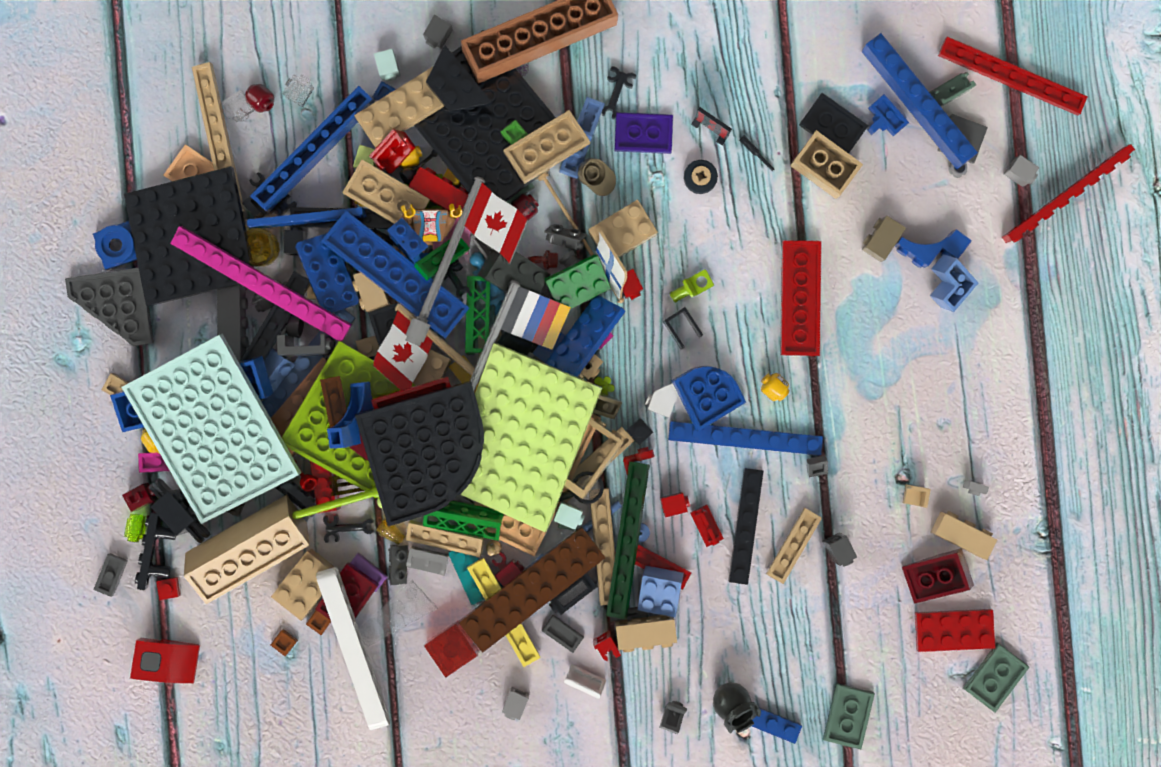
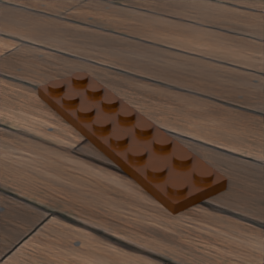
(532, 589)

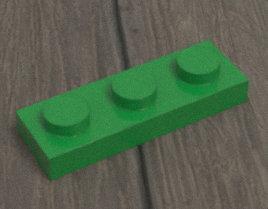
(430, 263)

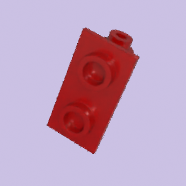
(706, 526)

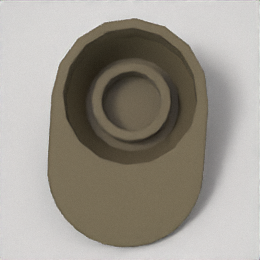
(597, 176)

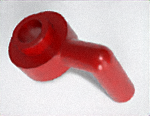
(643, 454)

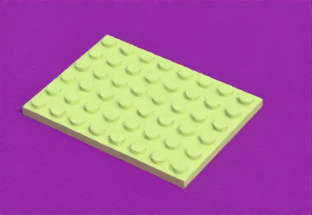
(531, 434)

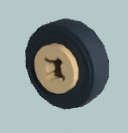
(697, 183)

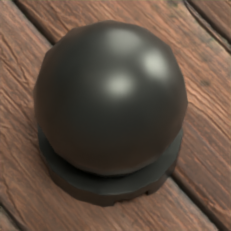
(735, 707)

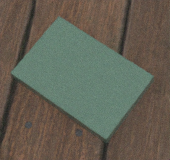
(996, 677)
(848, 716)

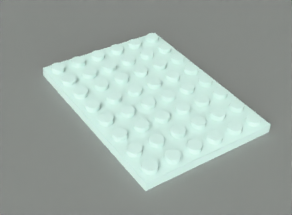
(211, 429)

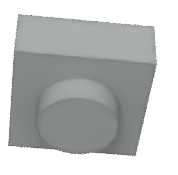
(975, 488)

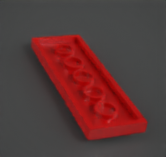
(800, 298)

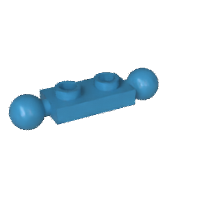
(496, 295)

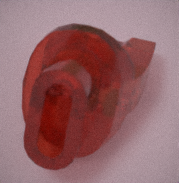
(549, 259)

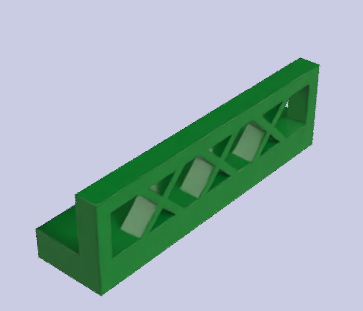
(471, 315)
(464, 514)

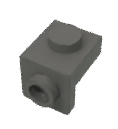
(673, 717)

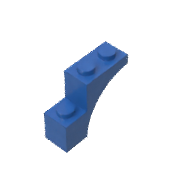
(923, 255)
(347, 432)

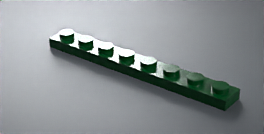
(628, 540)

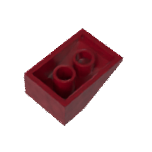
(938, 576)

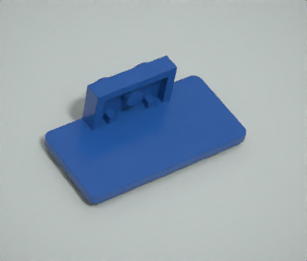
(327, 275)

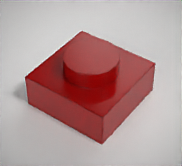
(168, 588)

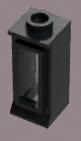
(573, 594)

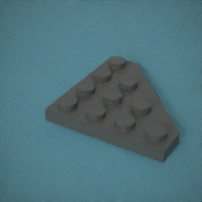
(116, 301)

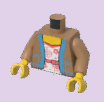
(431, 224)

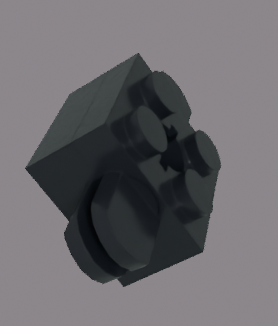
(176, 511)

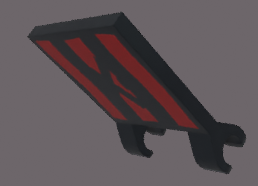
(713, 124)

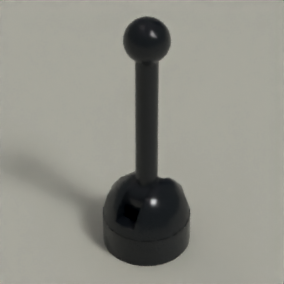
(408, 173)

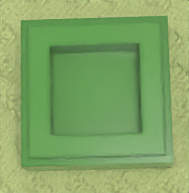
(513, 132)

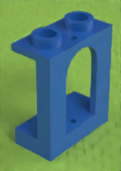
(407, 241)

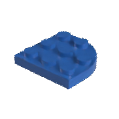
(708, 394)

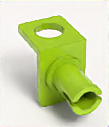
(690, 286)

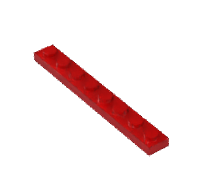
(1012, 76)
(1074, 190)

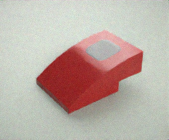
(164, 661)

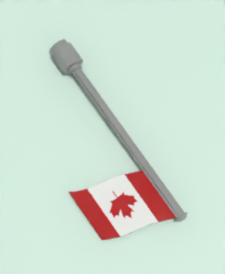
(492, 223)

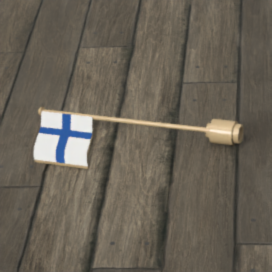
(611, 264)

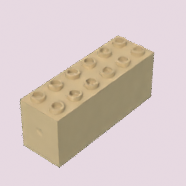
(245, 550)

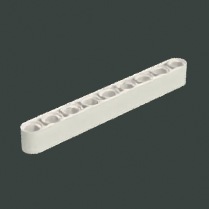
(353, 648)

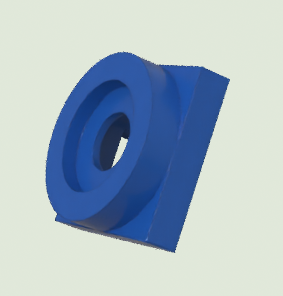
(111, 258)

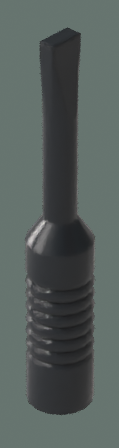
(755, 151)

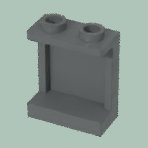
(286, 346)

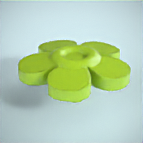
(605, 384)

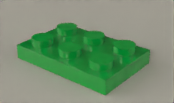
(578, 282)

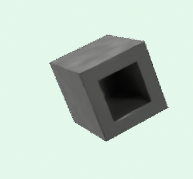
(437, 32)

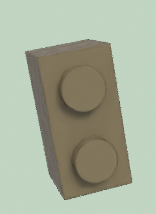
(883, 238)

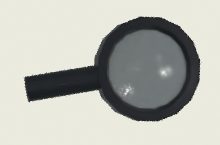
(594, 494)

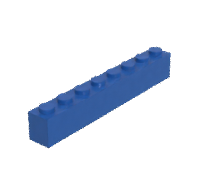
(919, 101)
(311, 150)

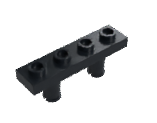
(145, 559)

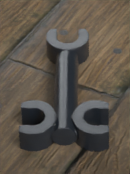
(620, 79)
(282, 207)
(455, 280)
(332, 528)

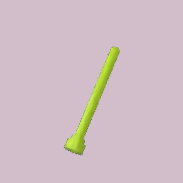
(336, 503)

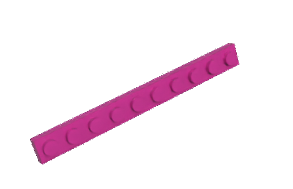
(261, 283)

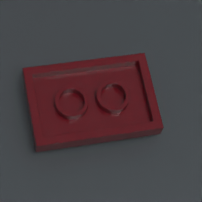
(358, 589)

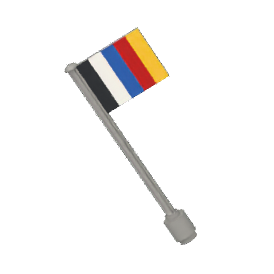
(527, 317)

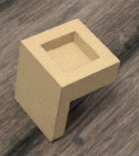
(916, 496)

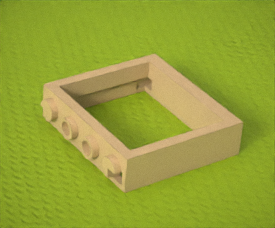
(614, 436)

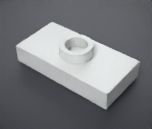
(585, 681)

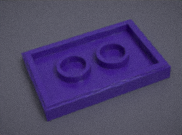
(643, 133)

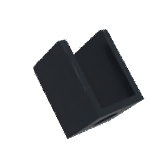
(695, 327)

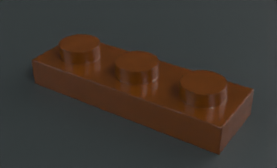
(333, 399)

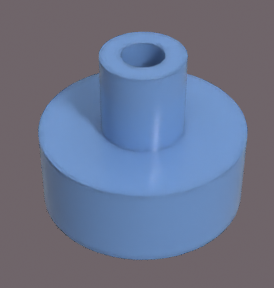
(645, 533)

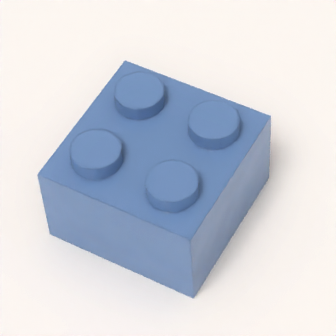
(660, 591)

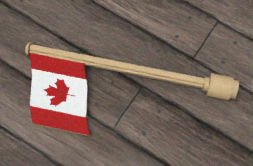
(402, 360)

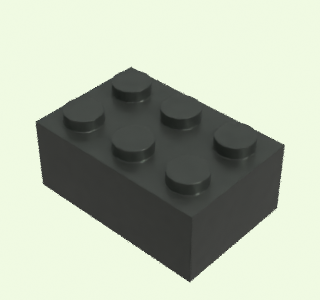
(500, 273)

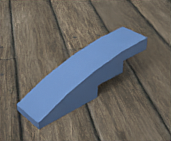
(588, 122)

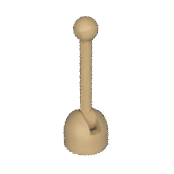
(494, 549)

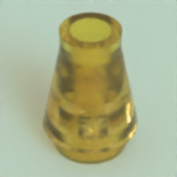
(391, 533)

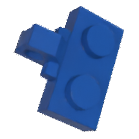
(886, 117)

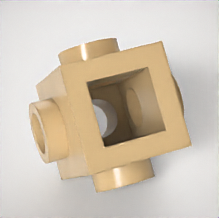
(593, 370)

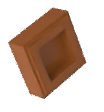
(318, 622)
(284, 642)

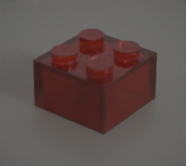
(451, 649)

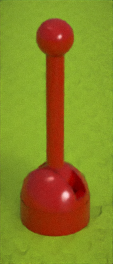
(305, 482)

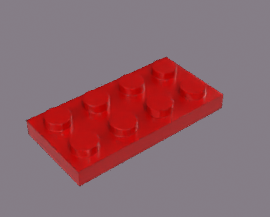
(954, 630)

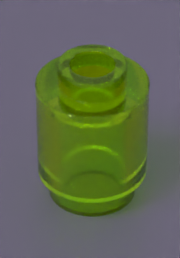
(135, 527)

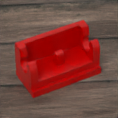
(392, 151)
(605, 643)

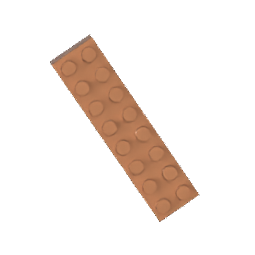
(536, 35)

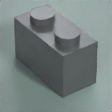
(840, 549)

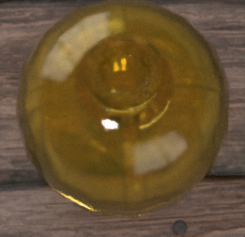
(263, 247)

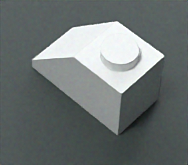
(662, 400)

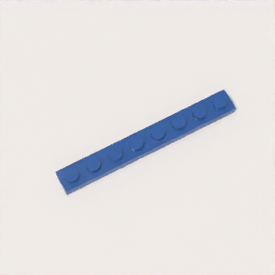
(746, 438)

